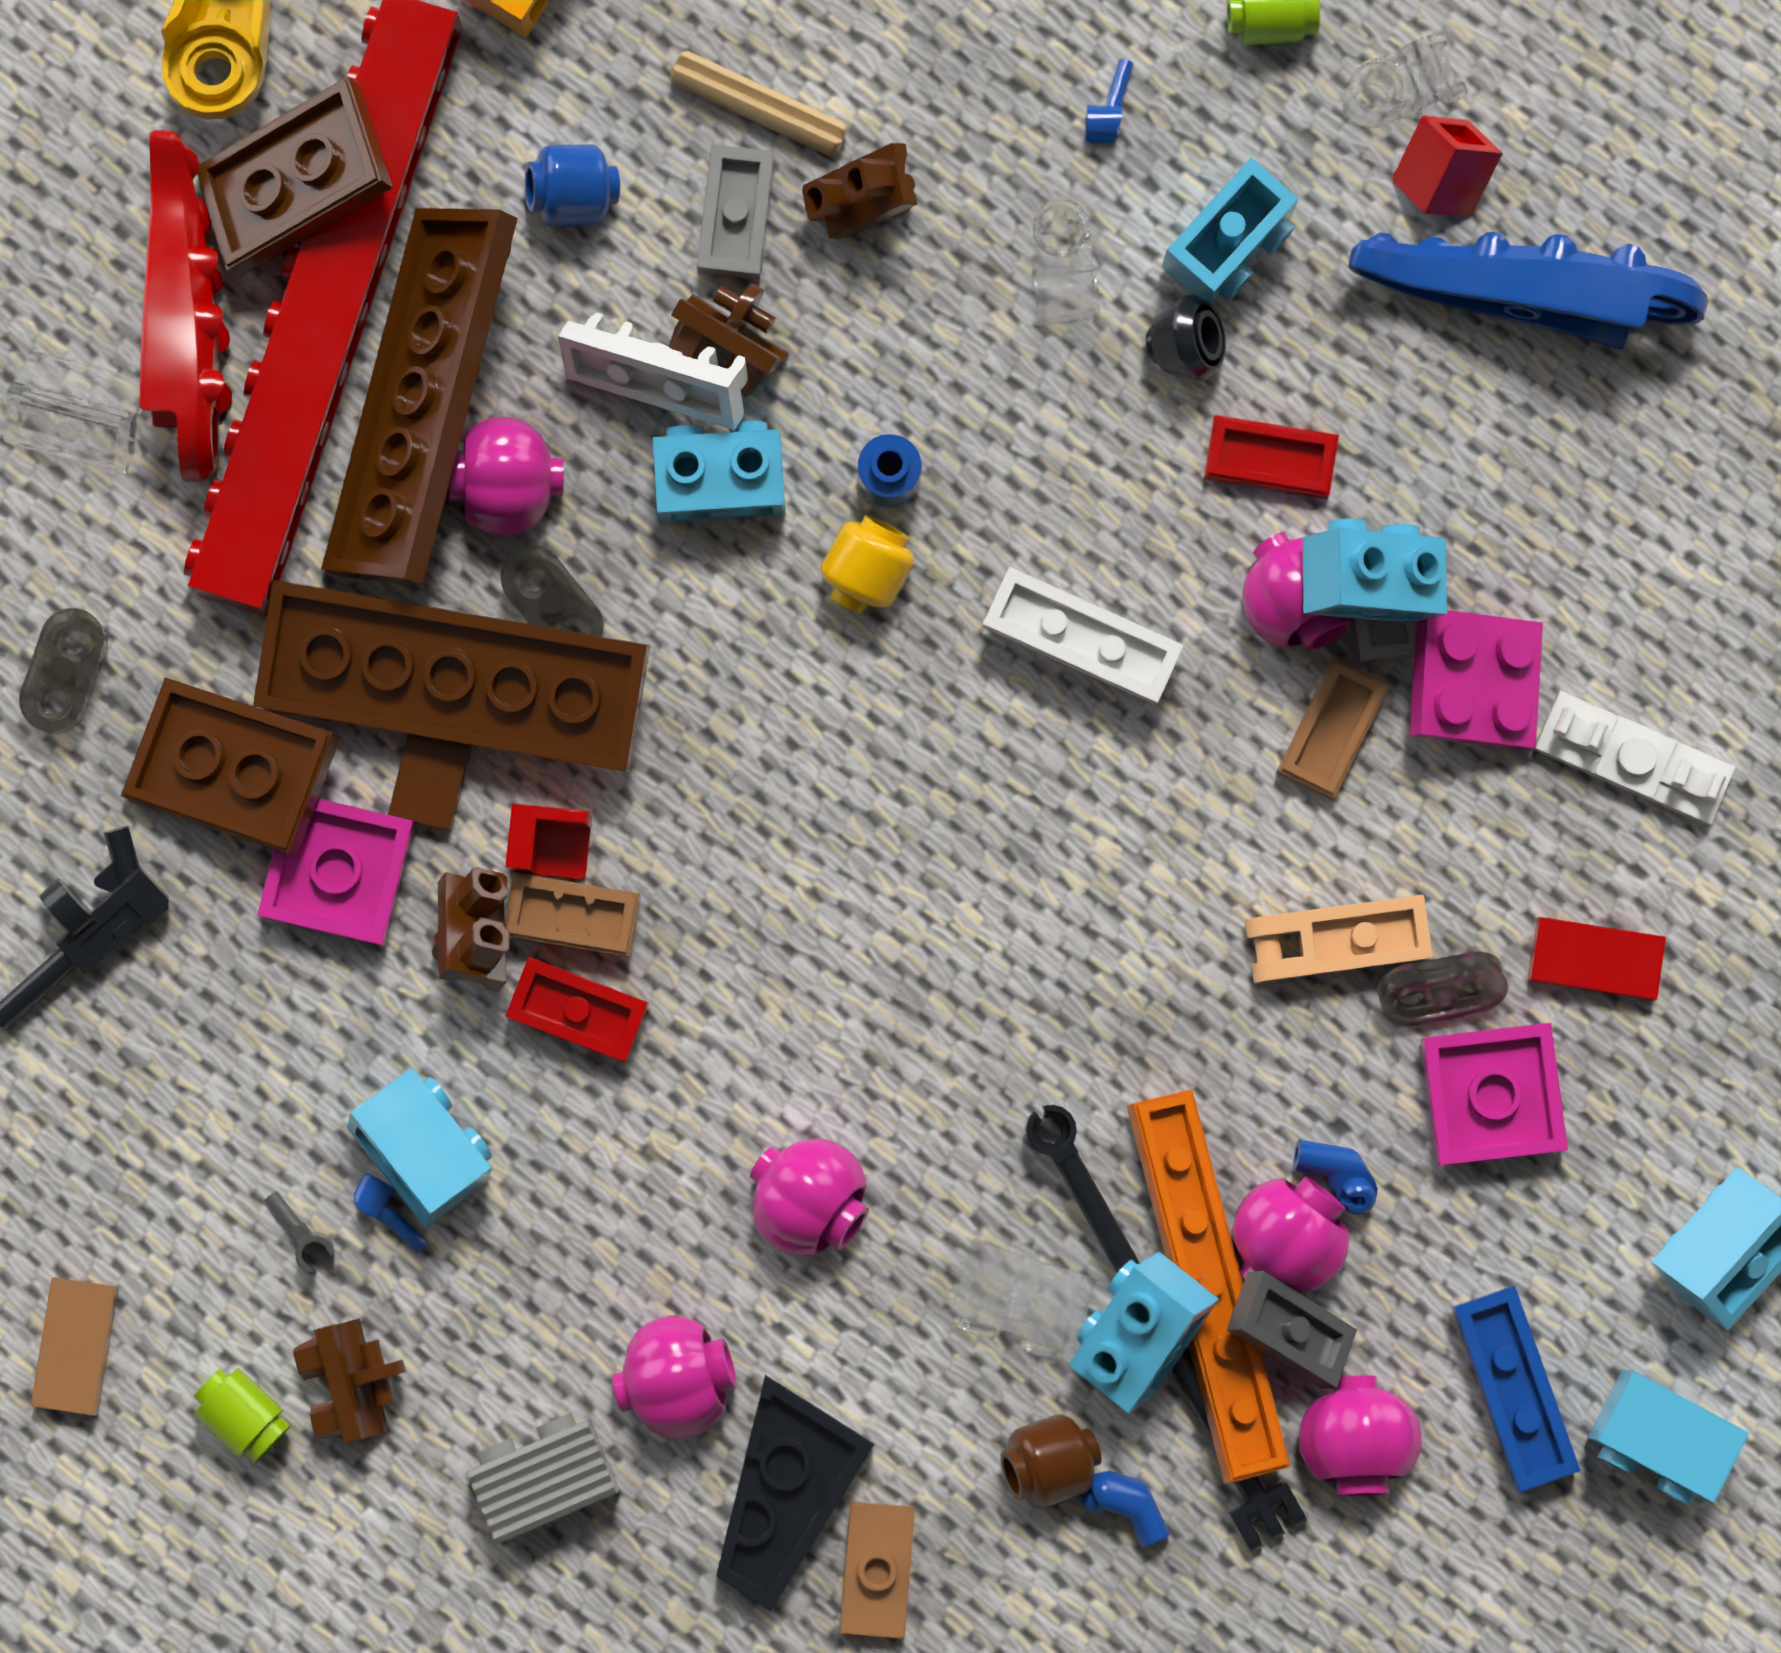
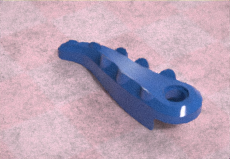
(1536, 285)

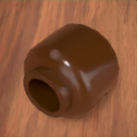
(1050, 1461)

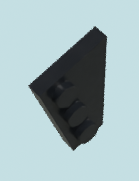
(786, 1492)

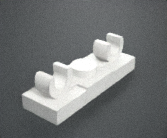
(653, 372)
(1082, 636)
(1634, 758)

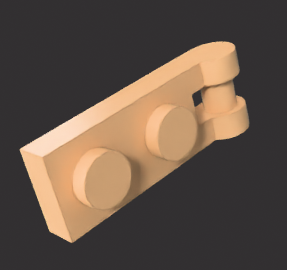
(1342, 938)

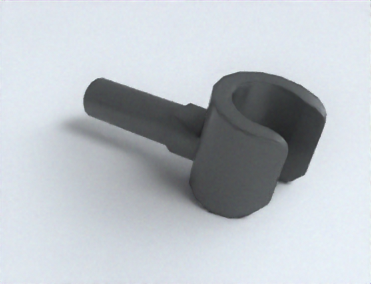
(298, 1230)

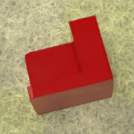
(1446, 166)
(548, 841)

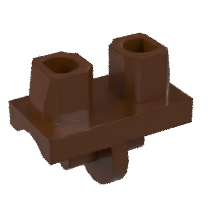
(862, 192)
(703, 324)
(472, 928)
(355, 1379)

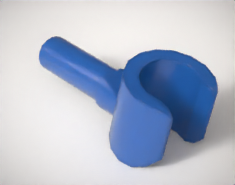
(1105, 121)
(372, 1199)

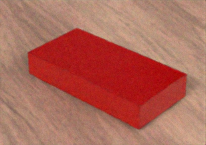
(1271, 457)
(1597, 958)

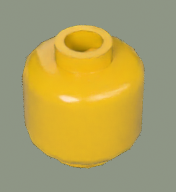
(867, 564)

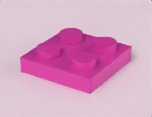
(1477, 680)
(342, 874)
(1494, 1094)

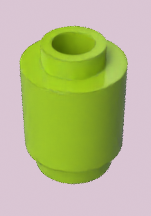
(1272, 20)
(240, 1414)

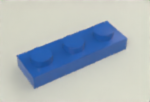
(1515, 1389)

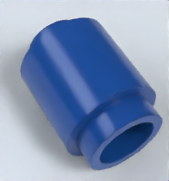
(884, 489)

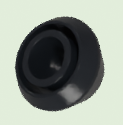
(1187, 339)

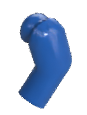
(1343, 1171)
(1130, 1499)

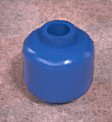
(571, 185)

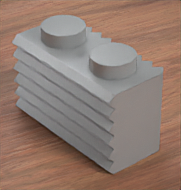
(542, 1479)

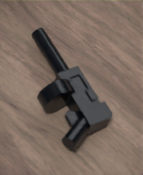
(92, 932)

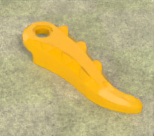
(221, 30)

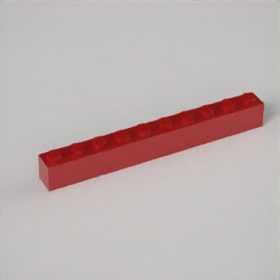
(320, 322)

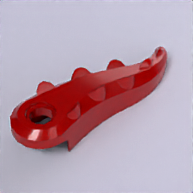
(180, 312)

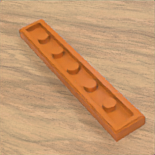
(1200, 1243)

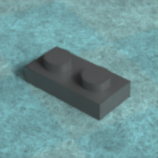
(1291, 1329)

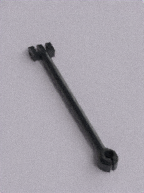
(1258, 1499)

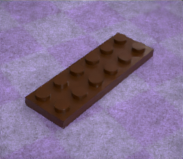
(419, 394)
(451, 675)

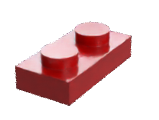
(577, 1009)

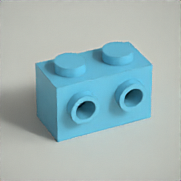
(1230, 232)
(718, 473)
(1374, 573)
(421, 1145)
(1726, 1249)
(1142, 1330)
(1667, 1437)

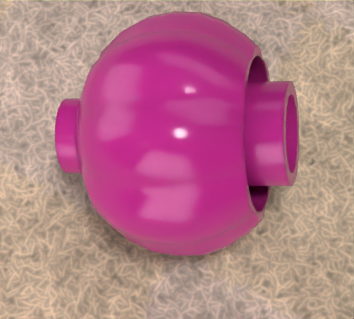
(505, 476)
(1275, 598)
(809, 1197)
(1292, 1233)
(675, 1377)
(1360, 1437)

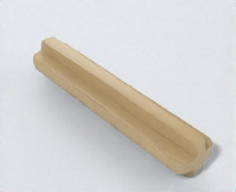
(758, 103)

